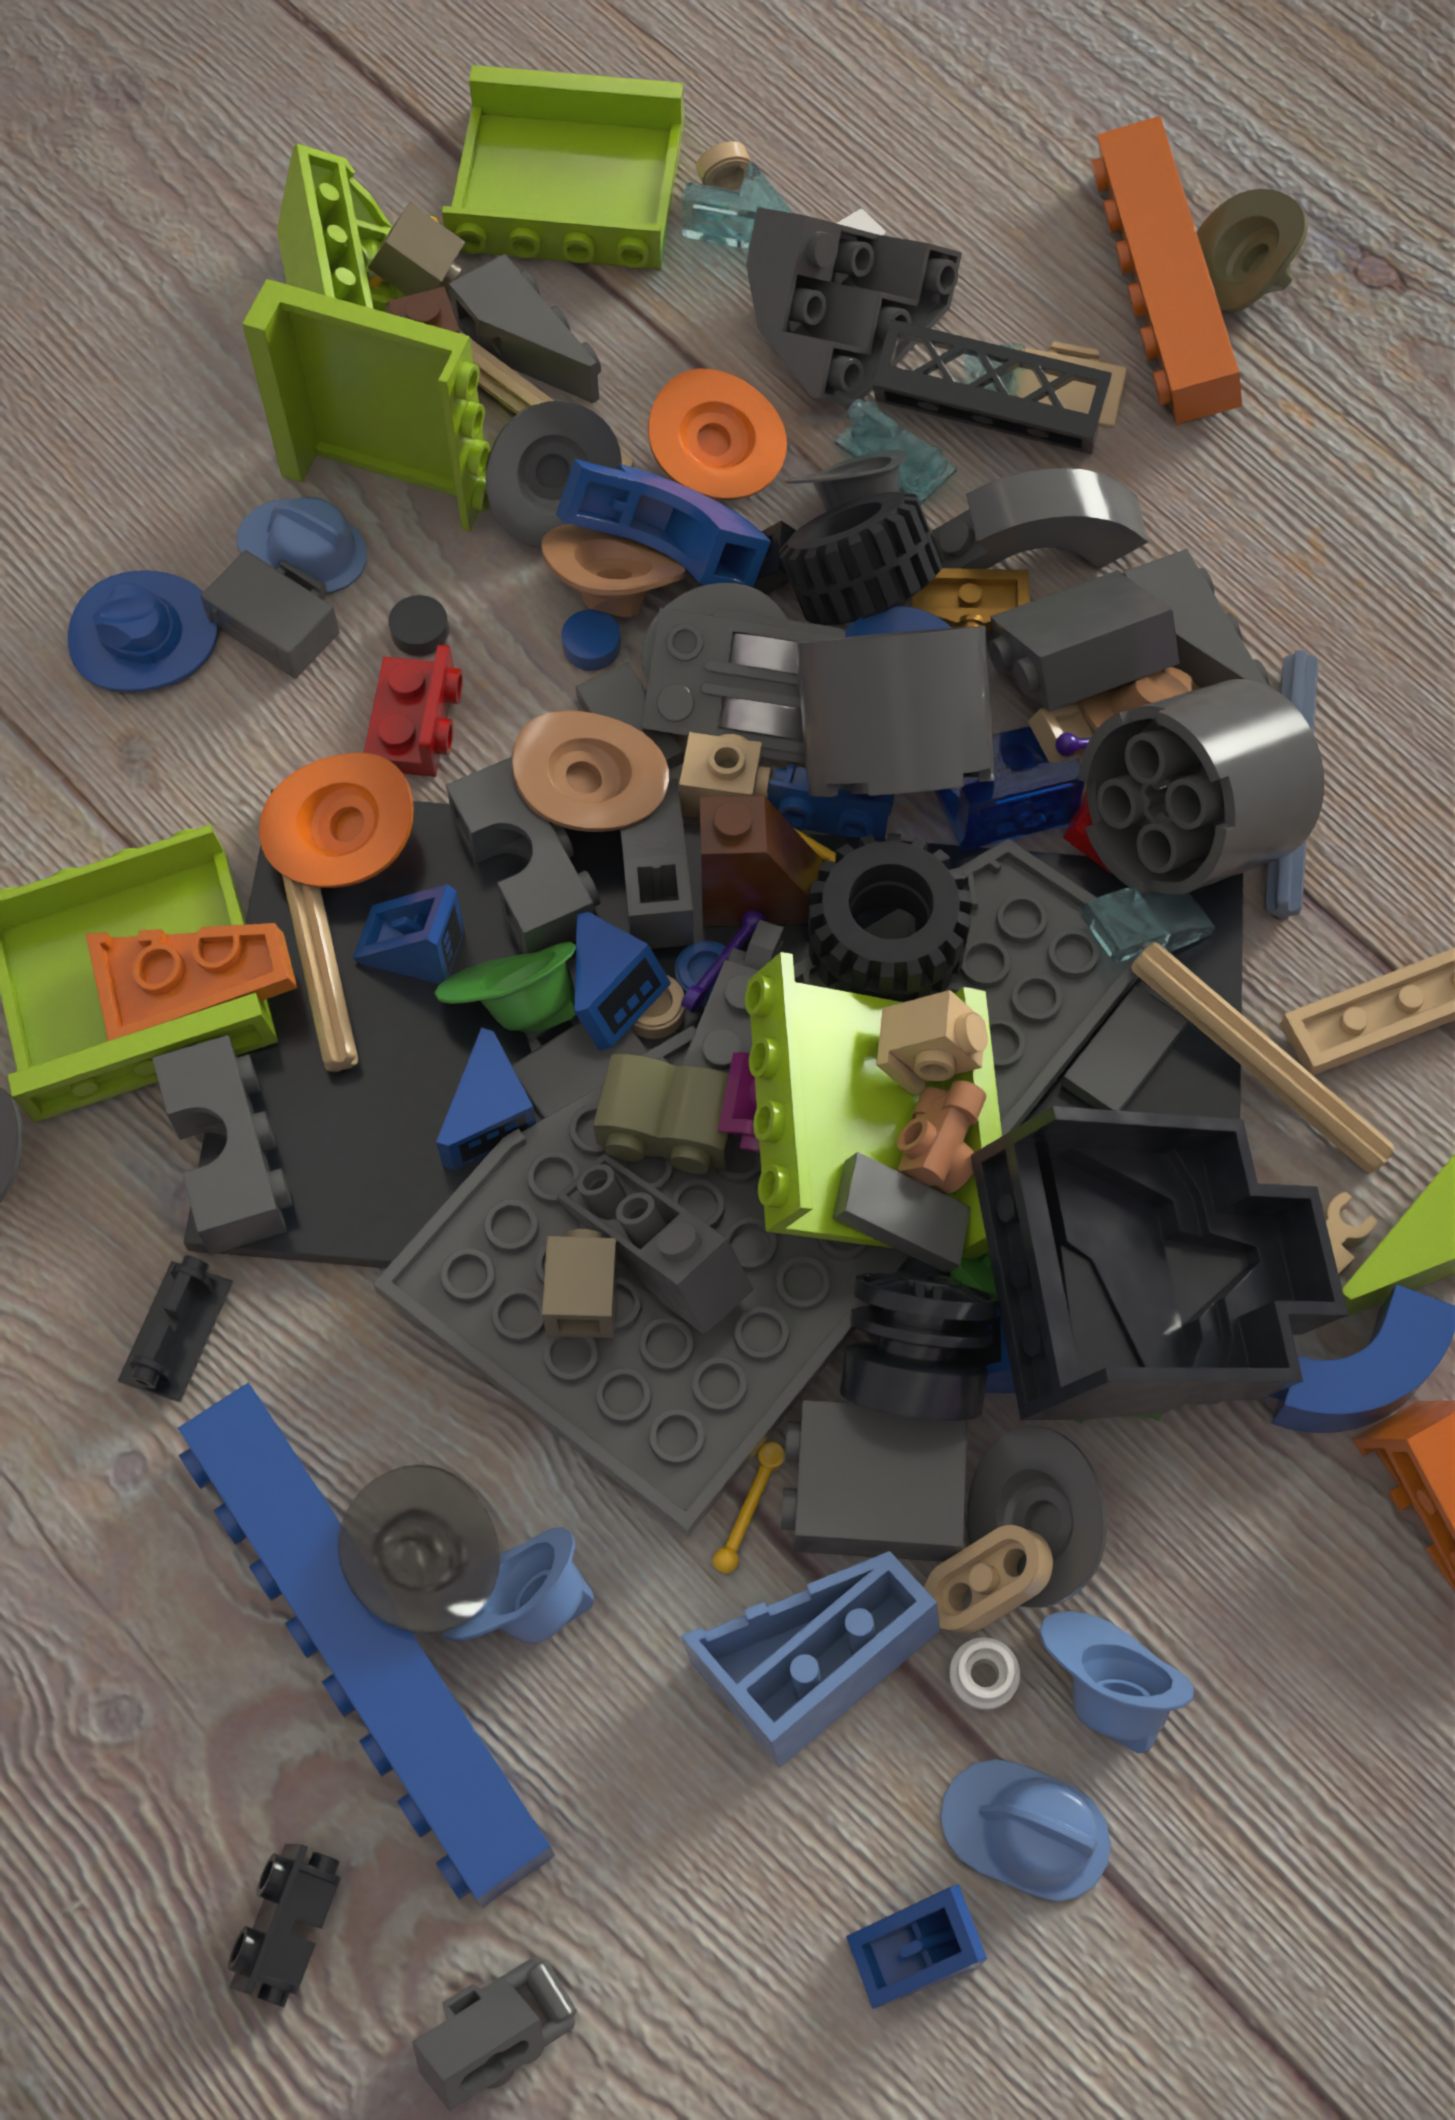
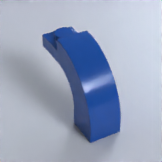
(667, 516)
(1366, 1387)

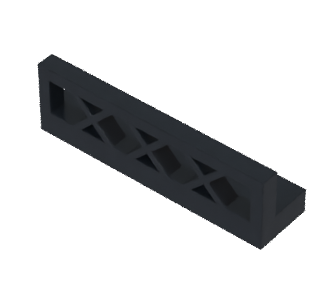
(985, 407)

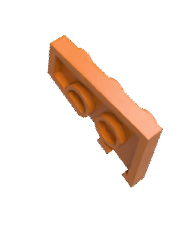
(173, 975)

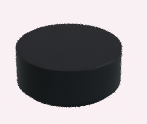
(418, 625)

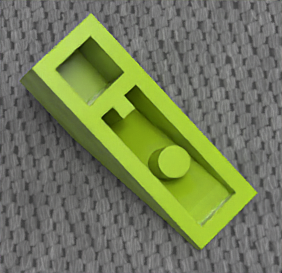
(1414, 1251)

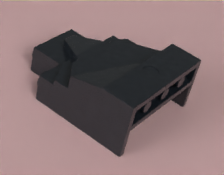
(1148, 1263)

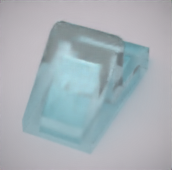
(726, 214)

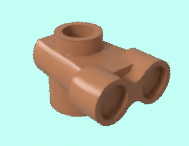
(935, 1136)

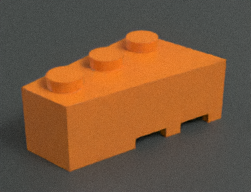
(1420, 1457)

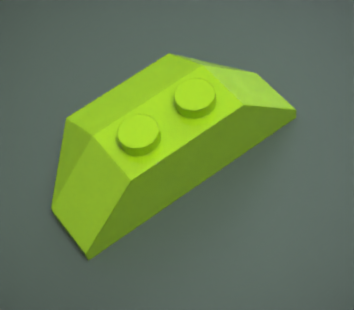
(331, 230)

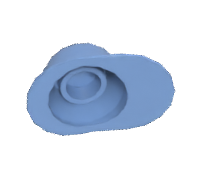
(307, 535)
(534, 1592)
(1114, 1678)
(1026, 1829)

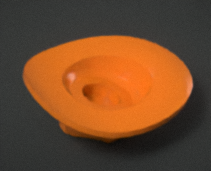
(716, 434)
(337, 820)

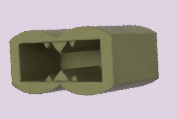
(663, 1112)

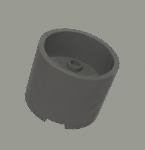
(896, 711)
(1201, 786)

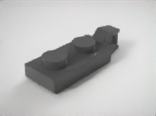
(725, 1022)

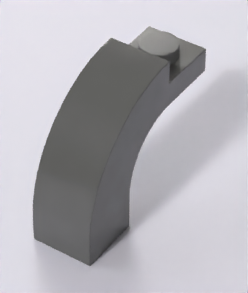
(1043, 510)

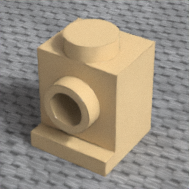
(930, 1040)

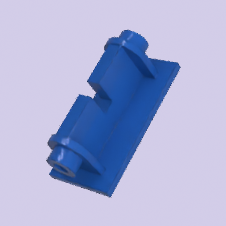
(836, 815)

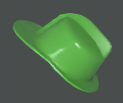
(518, 990)

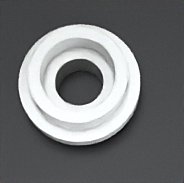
(999, 1658)

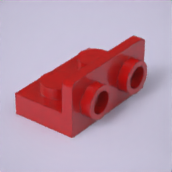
(412, 711)

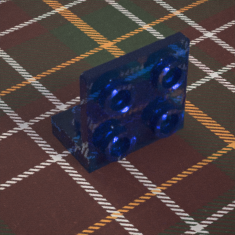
(1021, 800)

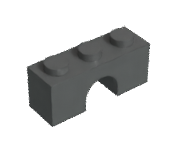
(548, 893)
(236, 1194)

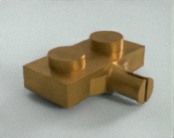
(973, 595)

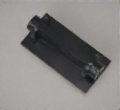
(176, 1329)
(269, 1949)

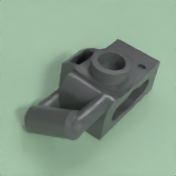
(492, 2032)

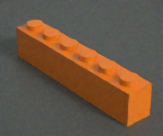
(1168, 272)

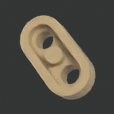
(992, 1575)

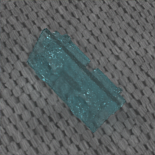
(875, 432)

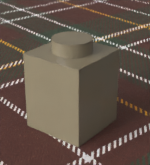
(418, 254)
(580, 1285)

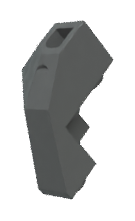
(830, 295)

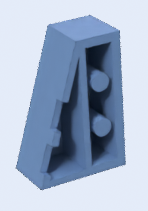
(816, 1653)

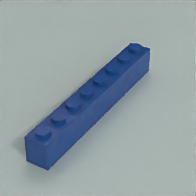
(374, 1667)

